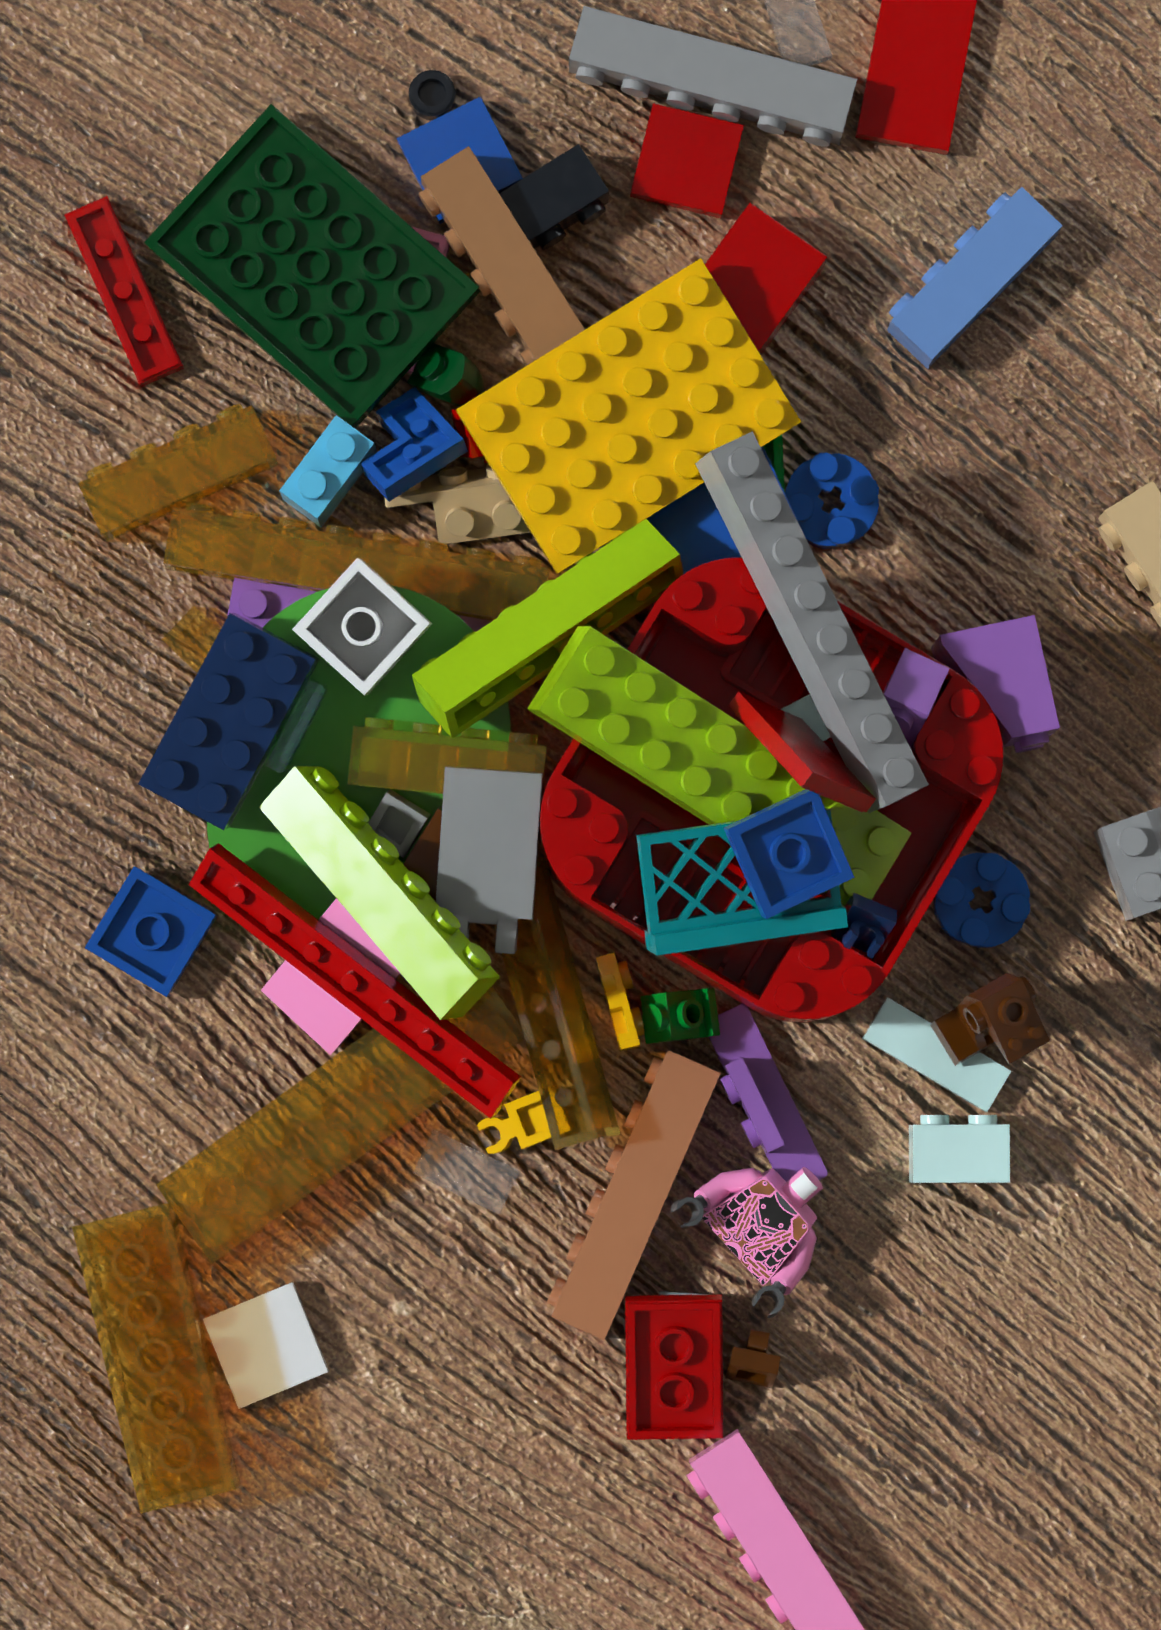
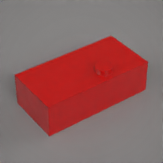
(763, 273)

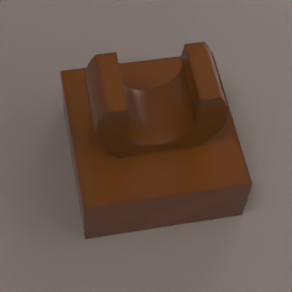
(753, 1363)

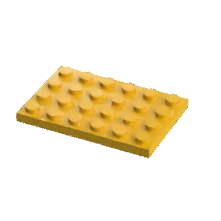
(624, 414)

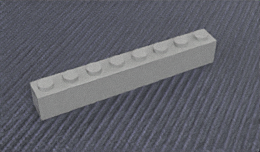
(810, 620)

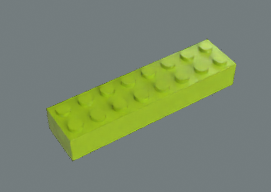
(691, 749)

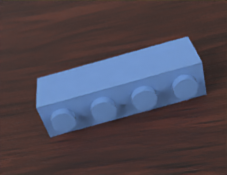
(973, 277)

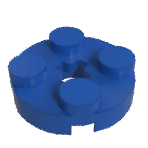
(857, 491)
(1008, 907)

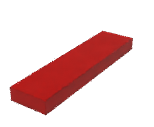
(124, 291)

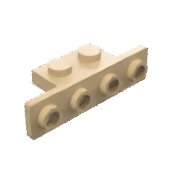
(466, 505)

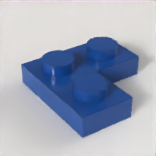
(420, 447)

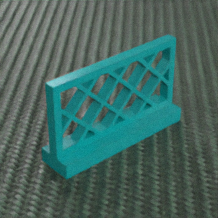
(728, 926)

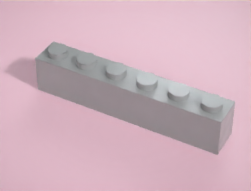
(711, 76)

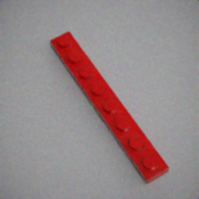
(354, 980)

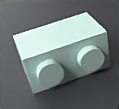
(959, 1152)

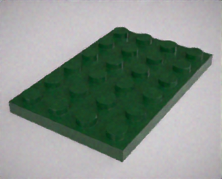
(312, 266)

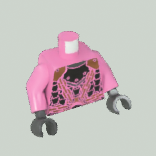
(761, 1223)

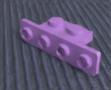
(764, 1096)

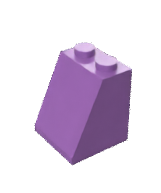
(1010, 673)

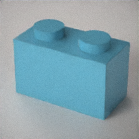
(327, 471)

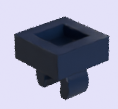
(867, 925)

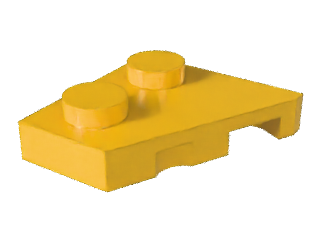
(626, 1021)

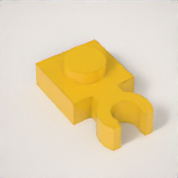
(525, 1122)

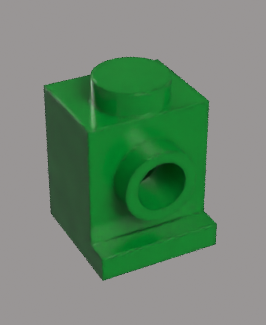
(680, 1015)

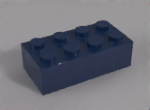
(228, 721)

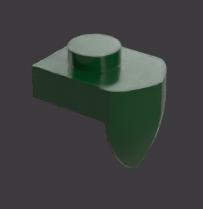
(447, 376)

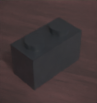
(557, 198)

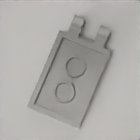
(489, 849)

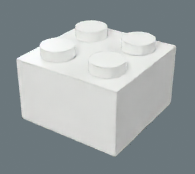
(362, 626)

